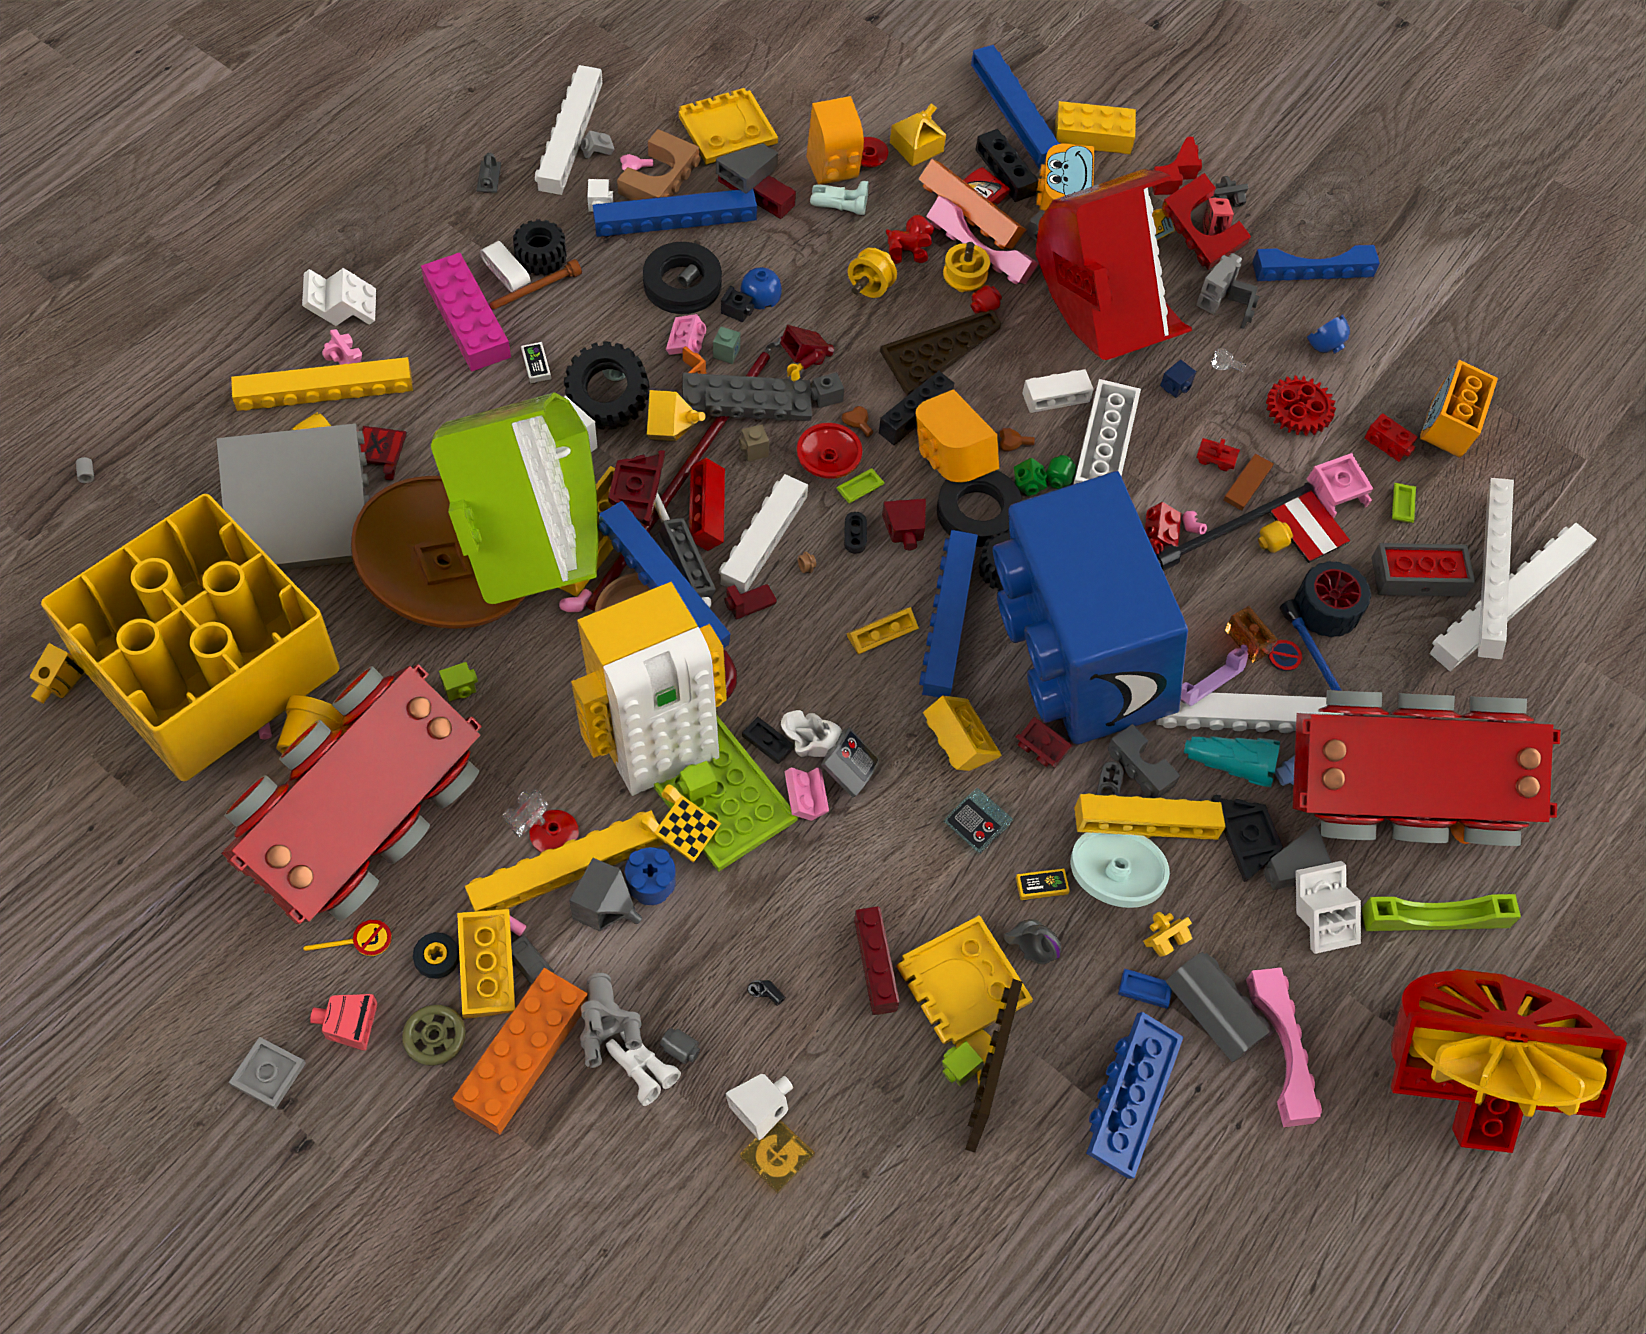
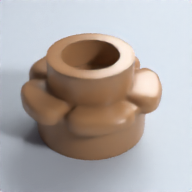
(806, 562)

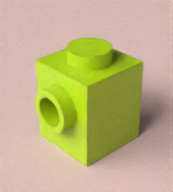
(458, 681)
(697, 781)
(961, 1063)

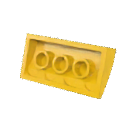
(485, 963)

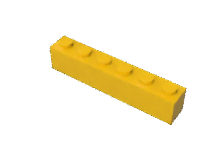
(1149, 816)

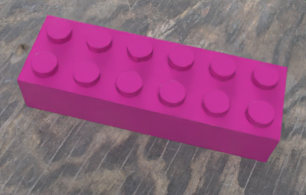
(466, 311)

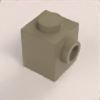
(754, 443)

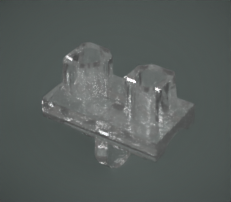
(528, 813)

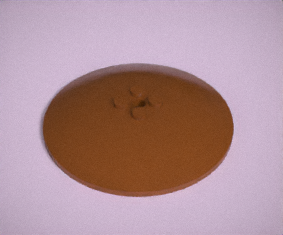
(397, 554)

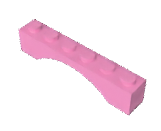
(950, 217)
(1270, 995)

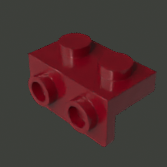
(1043, 742)

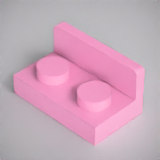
(686, 332)
(806, 793)

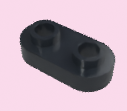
(855, 534)

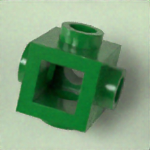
(1030, 477)

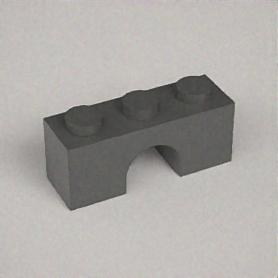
(1153, 778)

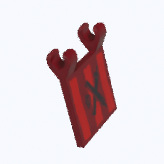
(383, 448)

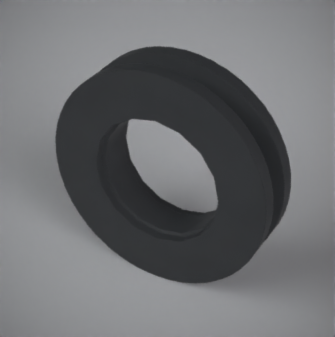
(682, 255)
(993, 484)

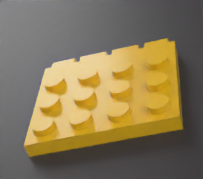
(726, 124)
(961, 980)

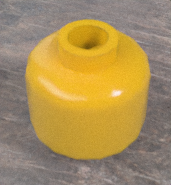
(1275, 536)

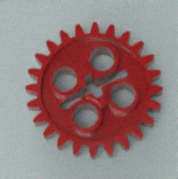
(1300, 405)

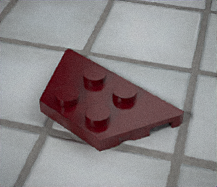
(637, 484)

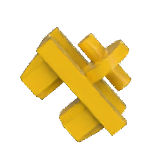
(1177, 929)

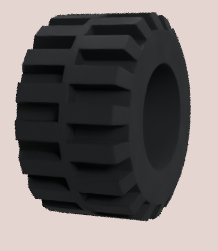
(551, 243)
(987, 563)

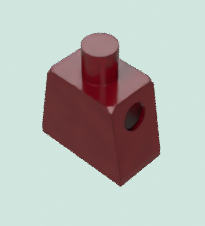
(905, 521)

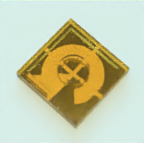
(777, 1156)

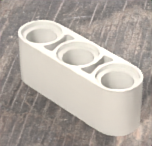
(505, 266)

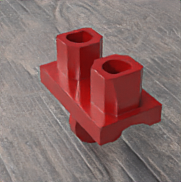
(1218, 454)

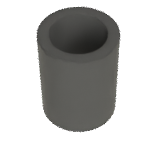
(688, 275)

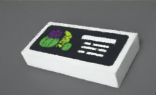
(536, 362)

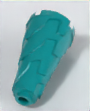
(1238, 756)

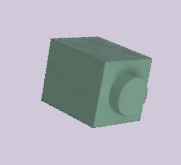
(726, 345)

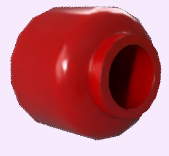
(985, 299)

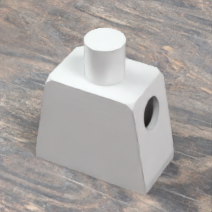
(760, 1103)

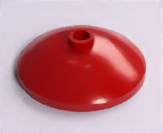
(830, 442)

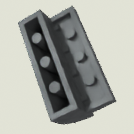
(1219, 1006)

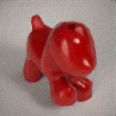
(917, 235)

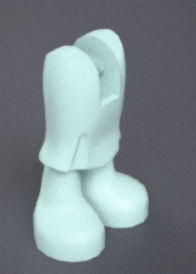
(840, 198)

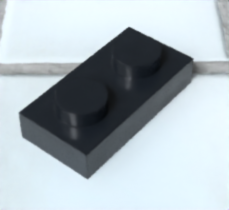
(768, 740)

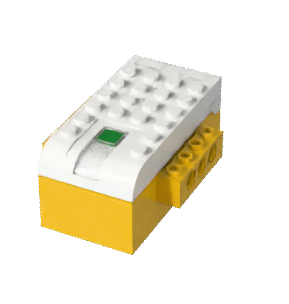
(650, 687)

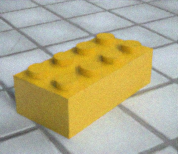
(1096, 126)

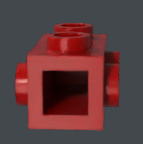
(1391, 437)

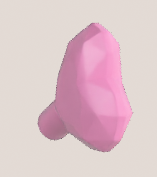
(634, 162)

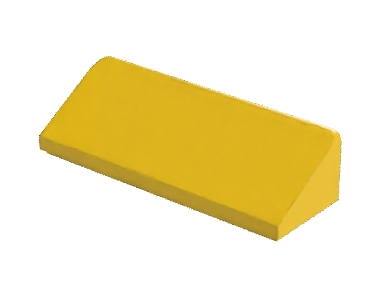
(883, 630)

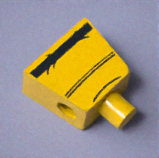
(54, 673)

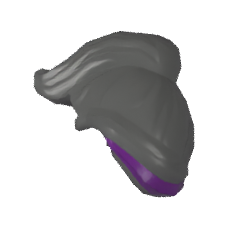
(1035, 941)

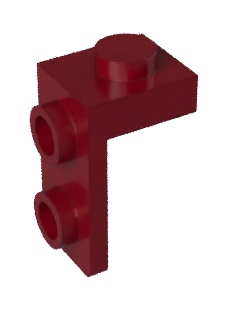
(750, 601)

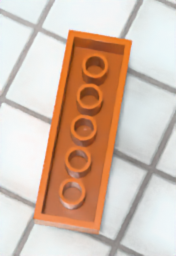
(520, 1051)

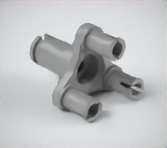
(605, 1019)

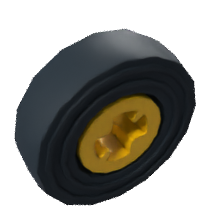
(430, 945)

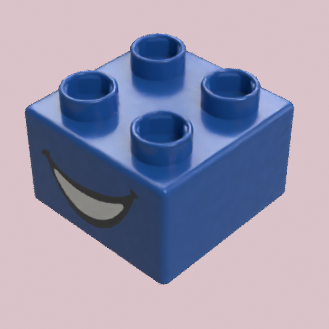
(1091, 609)

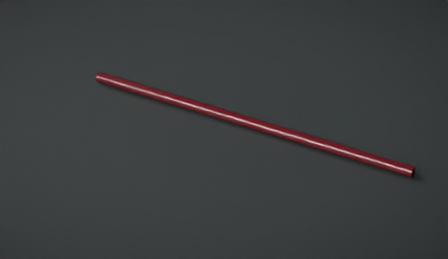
(676, 483)

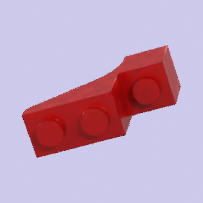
(1183, 168)

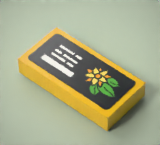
(1042, 884)

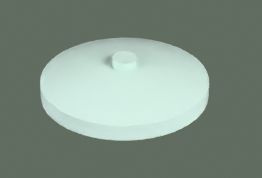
(1120, 868)

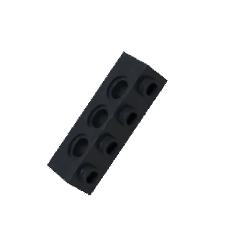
(1006, 164)
(902, 417)

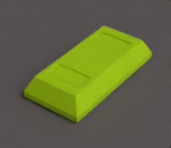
(860, 485)
(1404, 503)

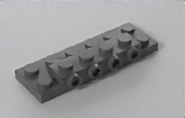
(747, 396)

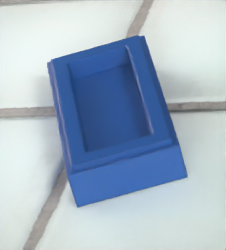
(1145, 988)

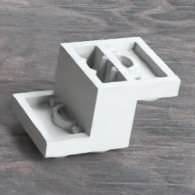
(339, 297)
(1328, 907)

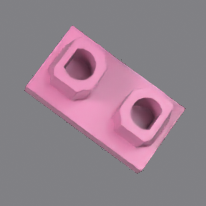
(339, 349)

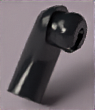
(766, 988)

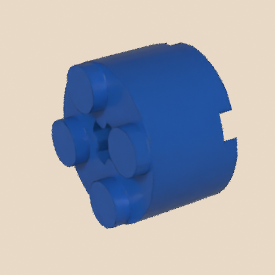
(650, 862)

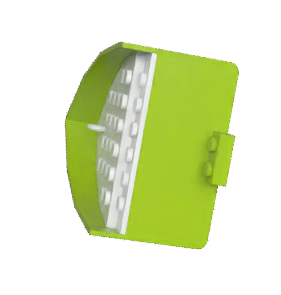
(521, 495)

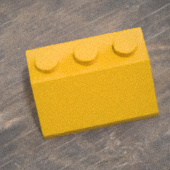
(961, 733)

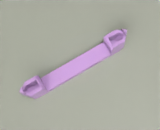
(1234, 665)

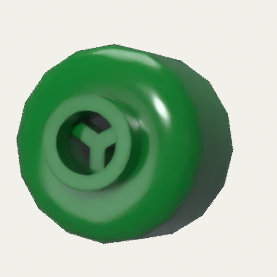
(1061, 471)

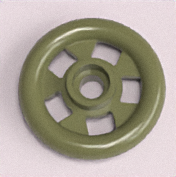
(426, 1015)

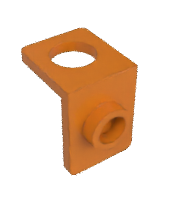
(694, 360)

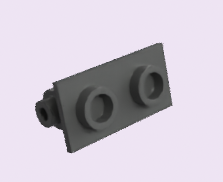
(489, 174)

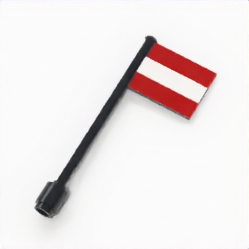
(1311, 524)

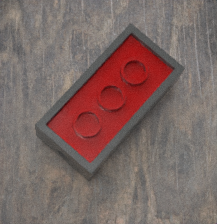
(1422, 569)

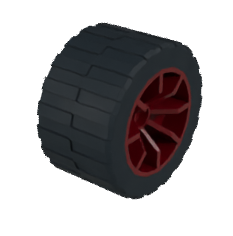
(1333, 598)

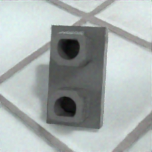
(1229, 190)

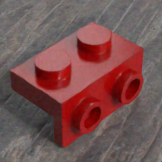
(1163, 524)

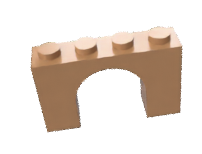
(668, 149)

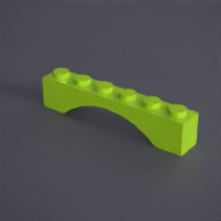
(1478, 913)

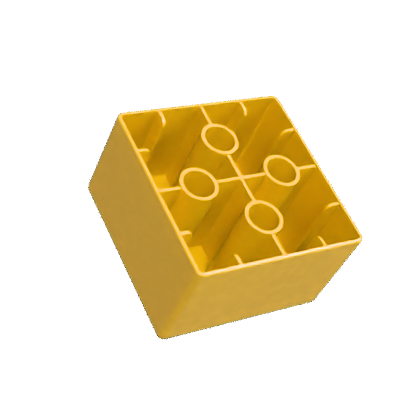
(193, 635)

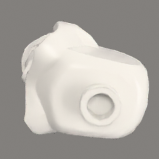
(810, 733)

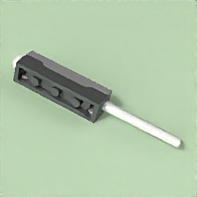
(682, 551)

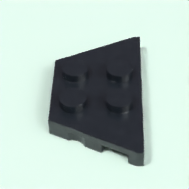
(1249, 834)

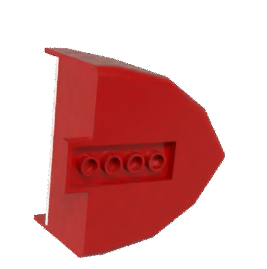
(1105, 265)

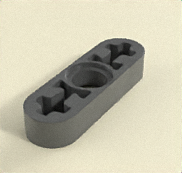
(1103, 782)

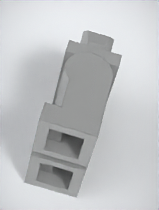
(1219, 283)

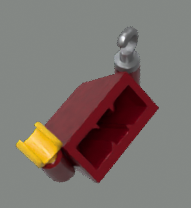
(803, 347)

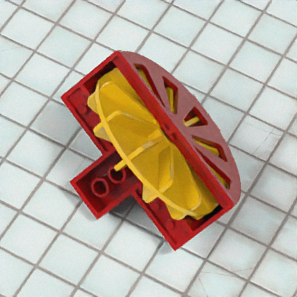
(1501, 1053)

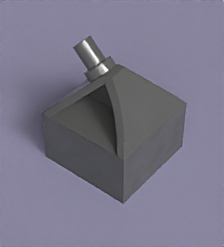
(602, 897)

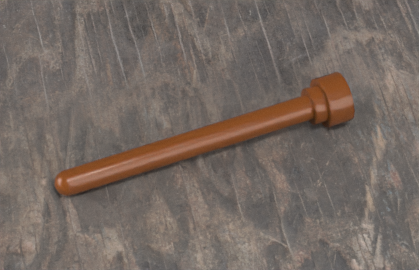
(571, 269)

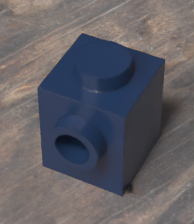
(1178, 379)

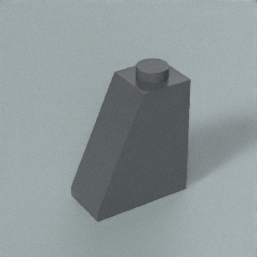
(747, 166)
(1302, 853)

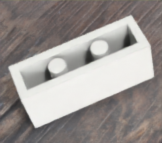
(1057, 390)

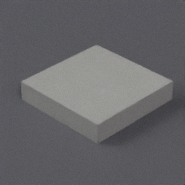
(267, 1073)

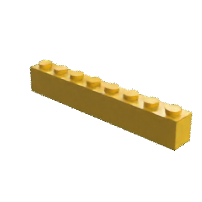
(321, 384)
(559, 866)

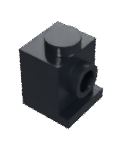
(736, 304)

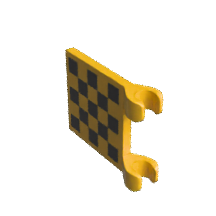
(684, 827)

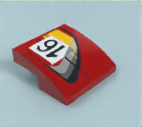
(988, 185)

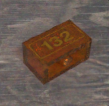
(1250, 630)

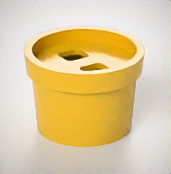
(301, 714)

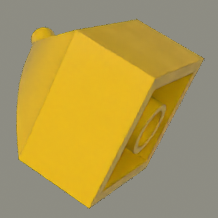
(918, 137)
(669, 416)

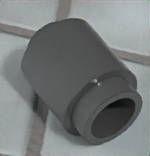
(680, 1045)

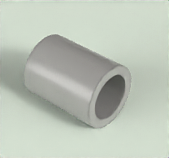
(84, 470)

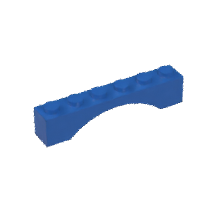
(1278, 265)

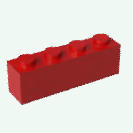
(707, 504)

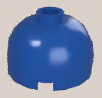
(763, 286)
(1331, 336)

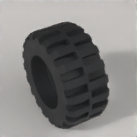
(604, 358)

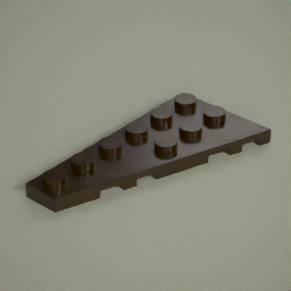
(934, 350)
(992, 1067)

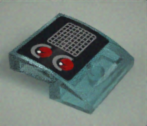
(978, 820)

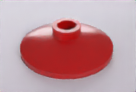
(874, 152)
(545, 839)

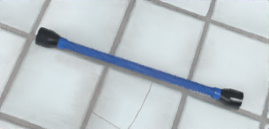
(1292, 612)

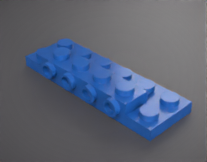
(1132, 1094)

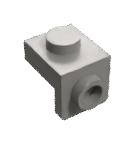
(596, 142)

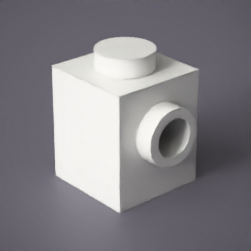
(598, 192)

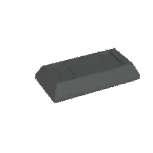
(528, 958)

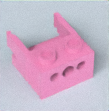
(1340, 482)

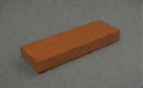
(1248, 482)

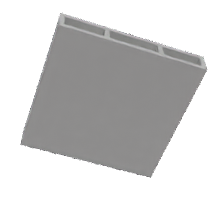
(296, 491)

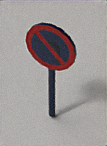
(1285, 655)

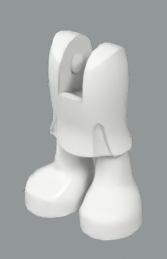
(636, 1063)

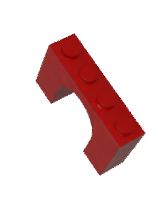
(1207, 247)

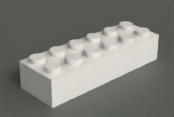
(1107, 430)

